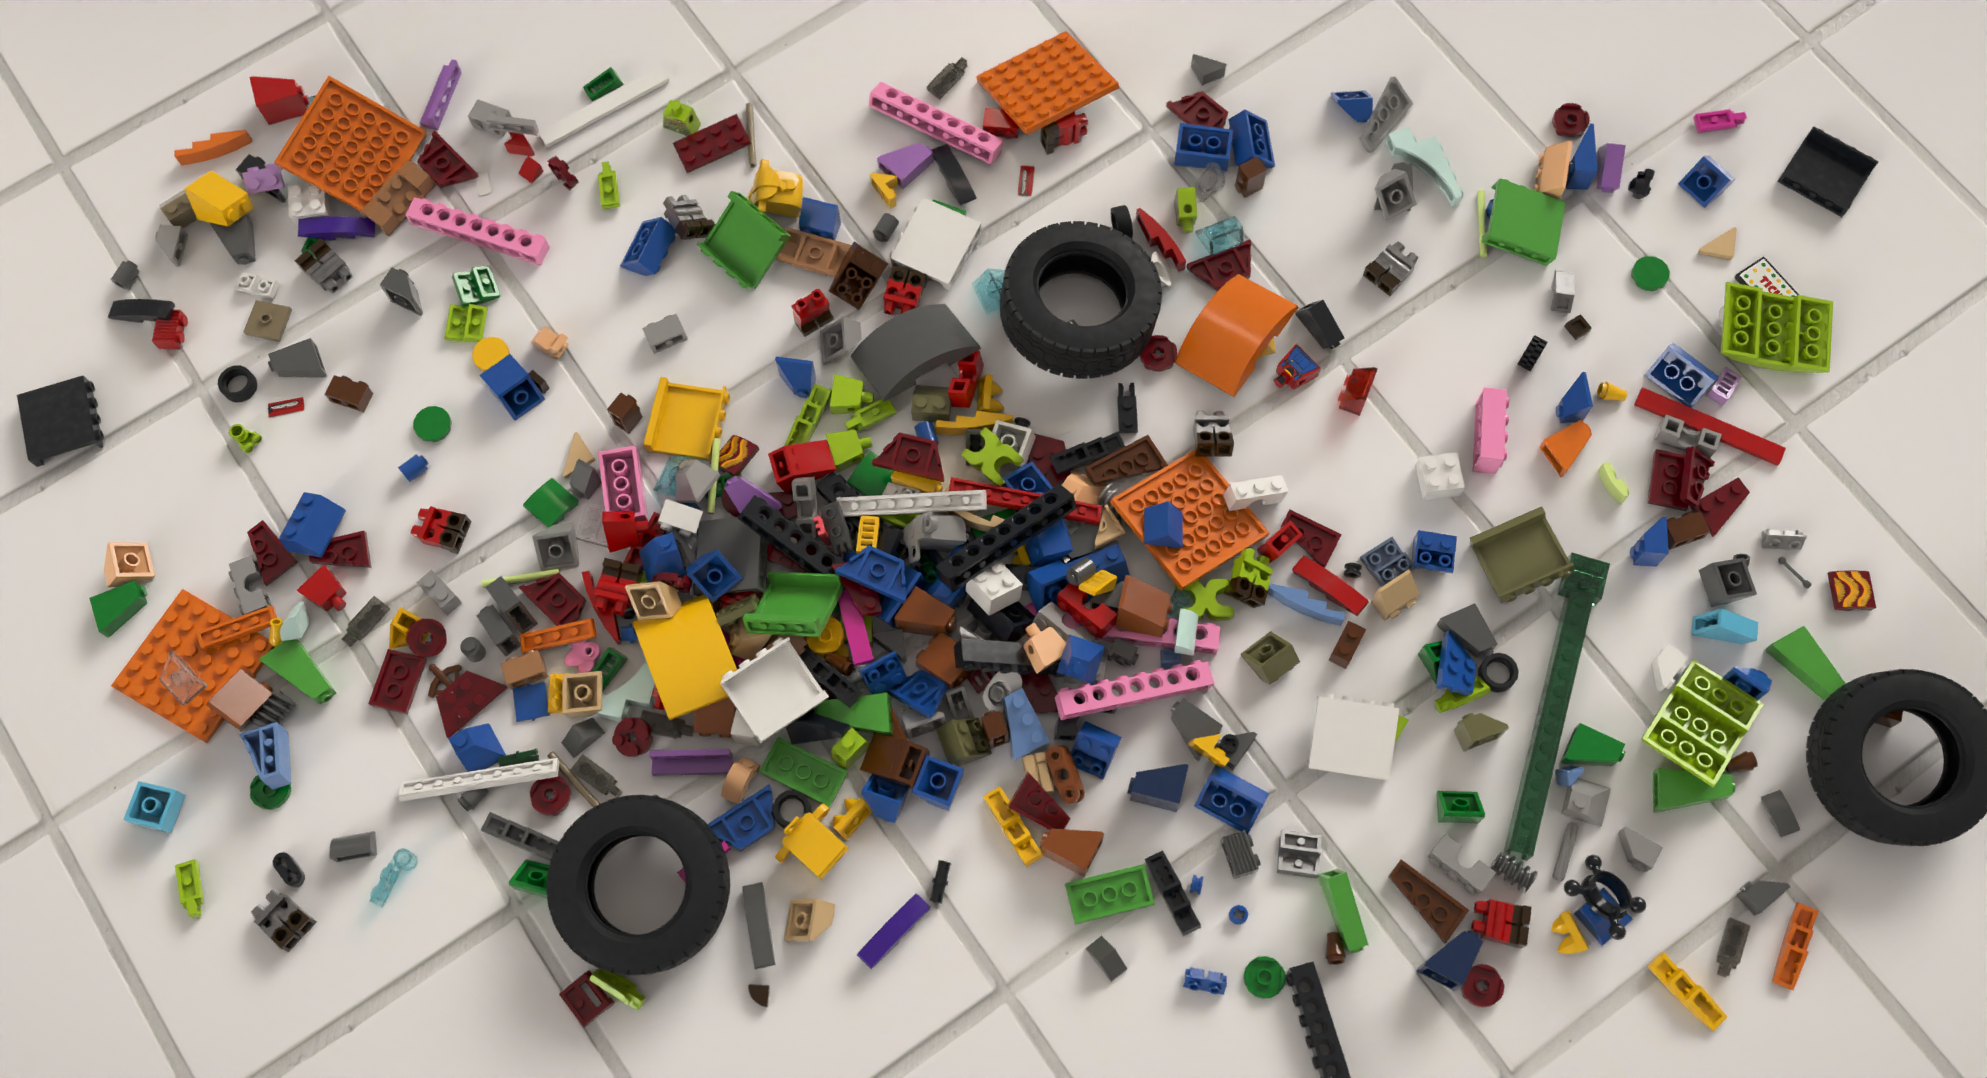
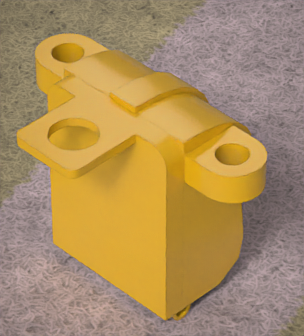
(776, 191)
(812, 842)

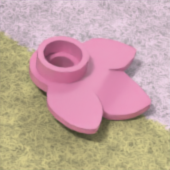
(580, 657)

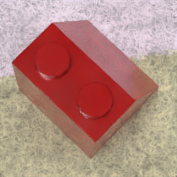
(278, 98)

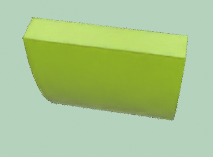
(466, 323)

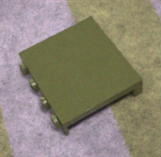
(1521, 555)

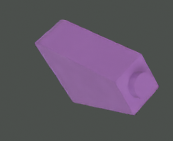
(906, 162)
(1610, 167)
(743, 490)

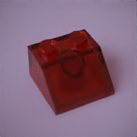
(1357, 389)

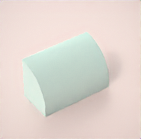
(295, 623)
(1186, 632)

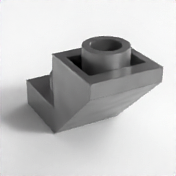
(1563, 291)

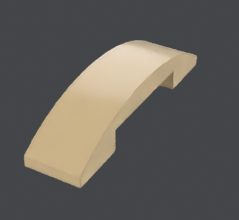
(977, 522)

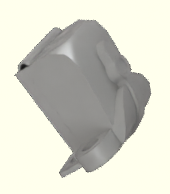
(933, 532)

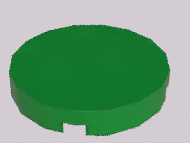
(1650, 273)
(432, 424)
(266, 797)
(1264, 977)

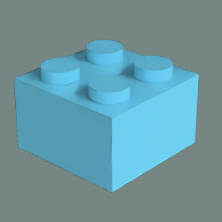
(154, 807)

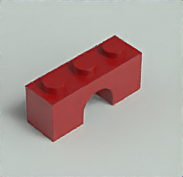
(963, 388)
(1097, 620)

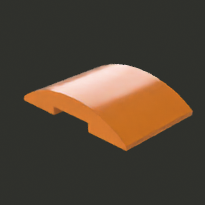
(1233, 333)

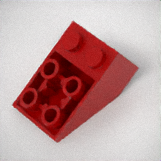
(801, 461)

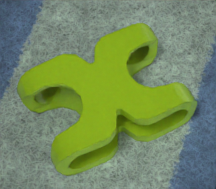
(992, 457)
(1205, 600)

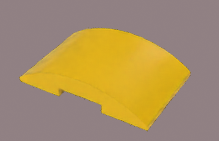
(686, 656)

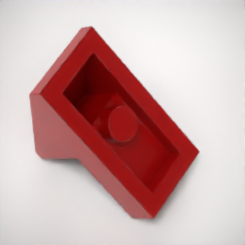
(519, 145)

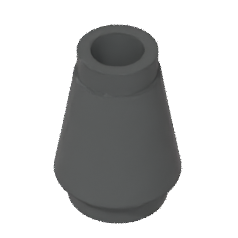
(472, 798)

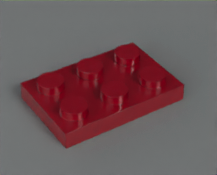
(1666, 480)
(397, 681)

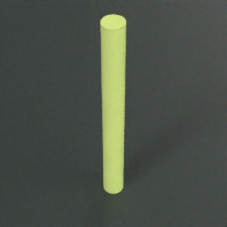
(1482, 221)
(714, 465)
(523, 577)

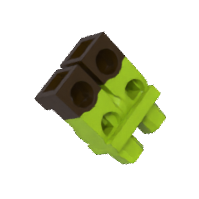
(1250, 579)

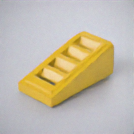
(868, 523)
(1099, 583)

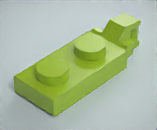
(608, 187)
(871, 415)
(1454, 700)
(190, 887)
(618, 987)

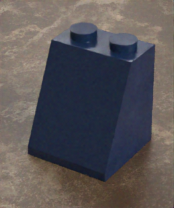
(1159, 787)
(1453, 961)

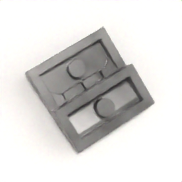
(1299, 854)

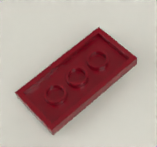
(712, 143)

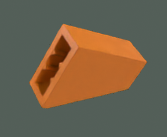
(1566, 445)

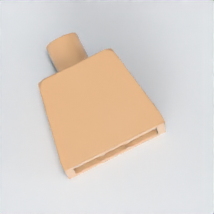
(1043, 647)

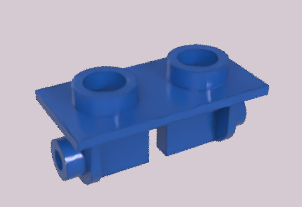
(1214, 983)

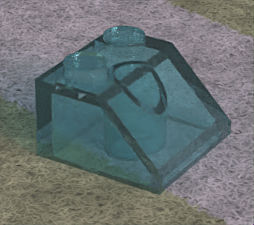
(1221, 235)

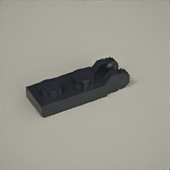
(1127, 410)

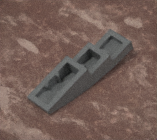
(519, 836)
(758, 925)

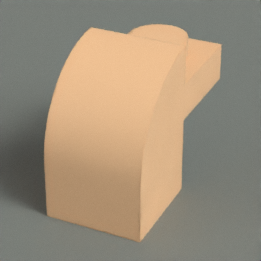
(550, 343)
(738, 779)

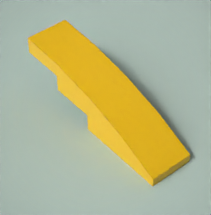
(981, 420)
(1013, 827)
(1687, 992)

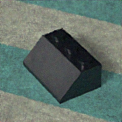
(1005, 624)

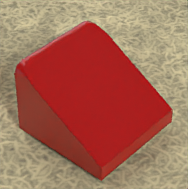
(530, 170)

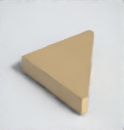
(1721, 246)
(577, 451)
(1108, 529)

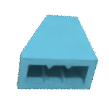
(1725, 626)

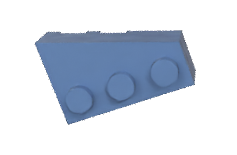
(1022, 724)
(270, 754)

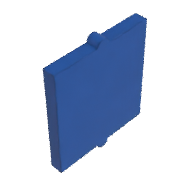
(530, 702)

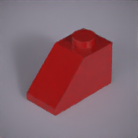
(1280, 541)

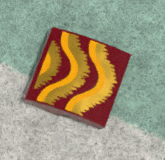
(736, 455)
(1851, 590)

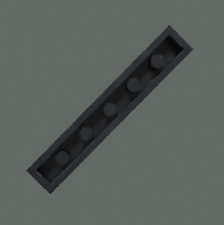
(997, 656)

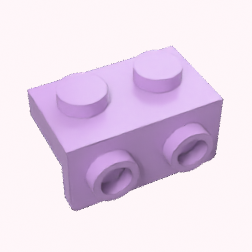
(263, 179)

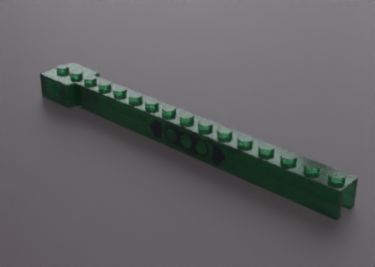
(1580, 591)

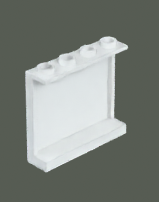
(936, 242)
(773, 689)
(1353, 737)

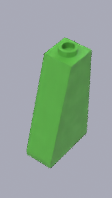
(1807, 662)
(297, 667)
(868, 714)
(1682, 789)
(1344, 909)

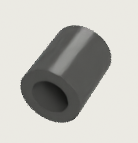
(885, 227)
(125, 274)
(1081, 571)
(473, 649)

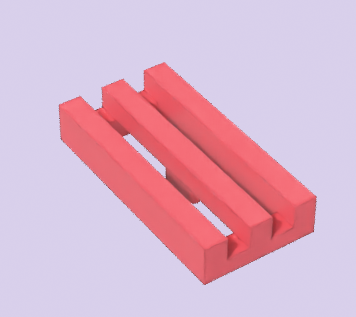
(822, 531)

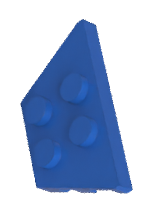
(877, 572)
(1455, 667)
(920, 692)
(746, 821)

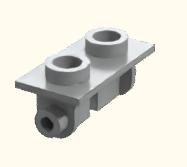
(1787, 540)

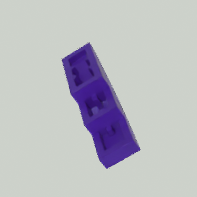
(336, 226)
(893, 931)

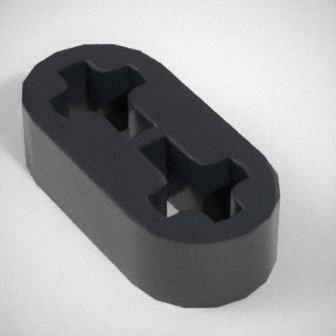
(285, 872)

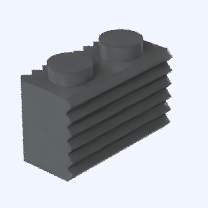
(1240, 854)

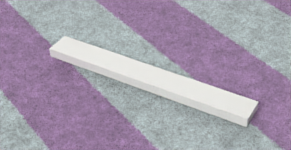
(603, 107)
(913, 503)
(478, 779)

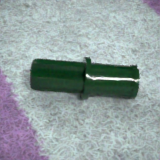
(928, 568)
(518, 758)

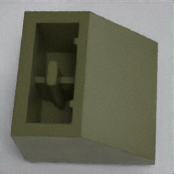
(963, 741)

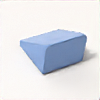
(1169, 659)
(1568, 775)

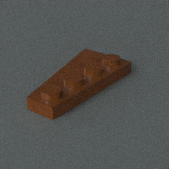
(1126, 462)
(1430, 901)

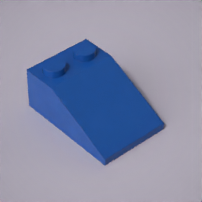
(1584, 163)

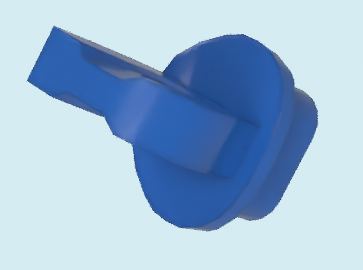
(628, 633)

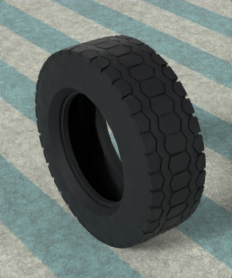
(1089, 252)
(1839, 771)
(573, 885)

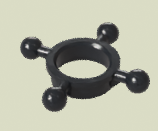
(1599, 903)

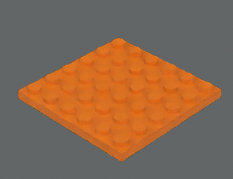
(1047, 82)
(348, 144)
(1209, 529)
(215, 666)

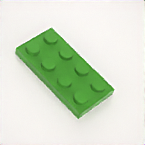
(803, 772)
(1109, 894)

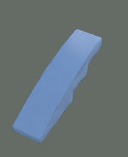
(1299, 601)

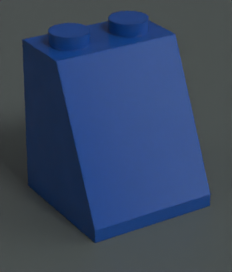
(512, 387)

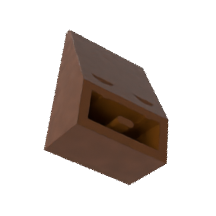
(857, 275)
(894, 759)

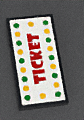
(1765, 276)

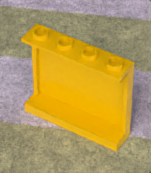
(685, 420)

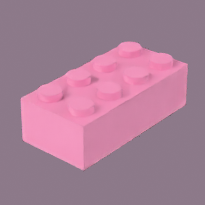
(1490, 430)
(623, 481)

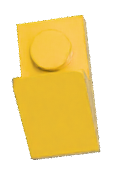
(884, 186)
(1206, 745)

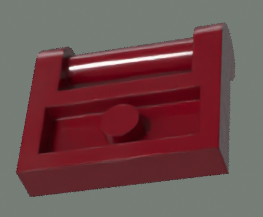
(581, 1004)

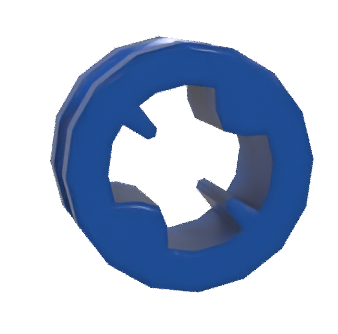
(1196, 884)
(1241, 909)

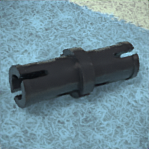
(940, 881)

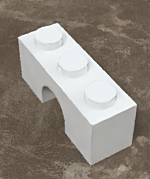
(1268, 489)

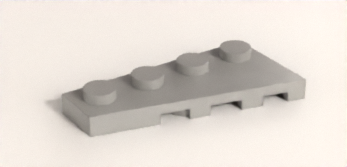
(1388, 111)

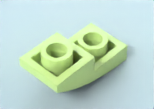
(1615, 487)

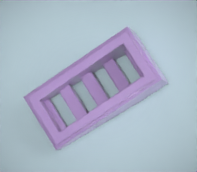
(1717, 395)

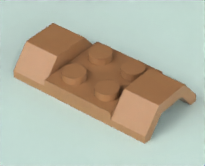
(394, 198)
(813, 252)

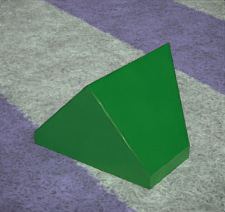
(1430, 657)

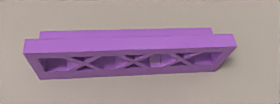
(441, 96)
(691, 762)

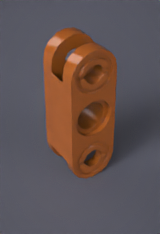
(1073, 782)

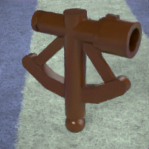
(441, 676)

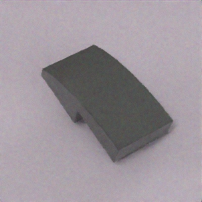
(1781, 813)

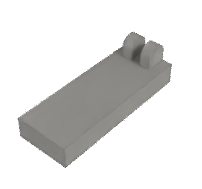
(512, 124)

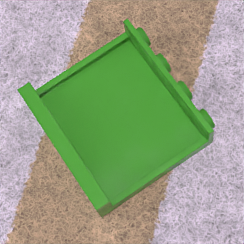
(1525, 222)
(744, 241)
(795, 604)

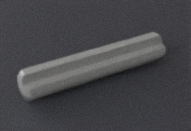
(1565, 851)

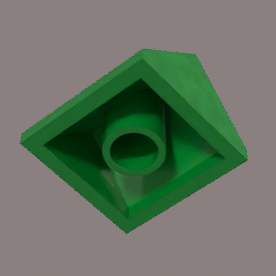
(1459, 807)
(531, 878)

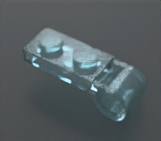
(390, 875)

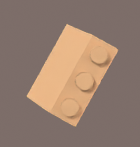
(1553, 169)

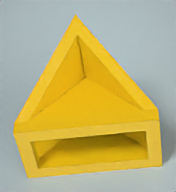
(399, 627)

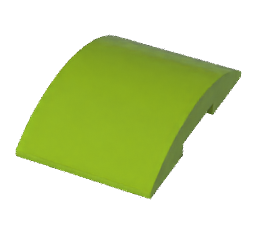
(1776, 330)
(1702, 722)

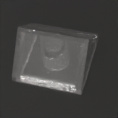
(181, 679)

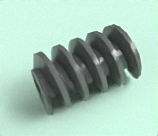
(274, 711)
(1514, 871)

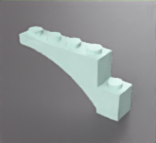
(1429, 158)
(635, 692)

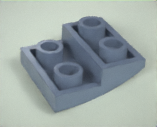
(1386, 561)

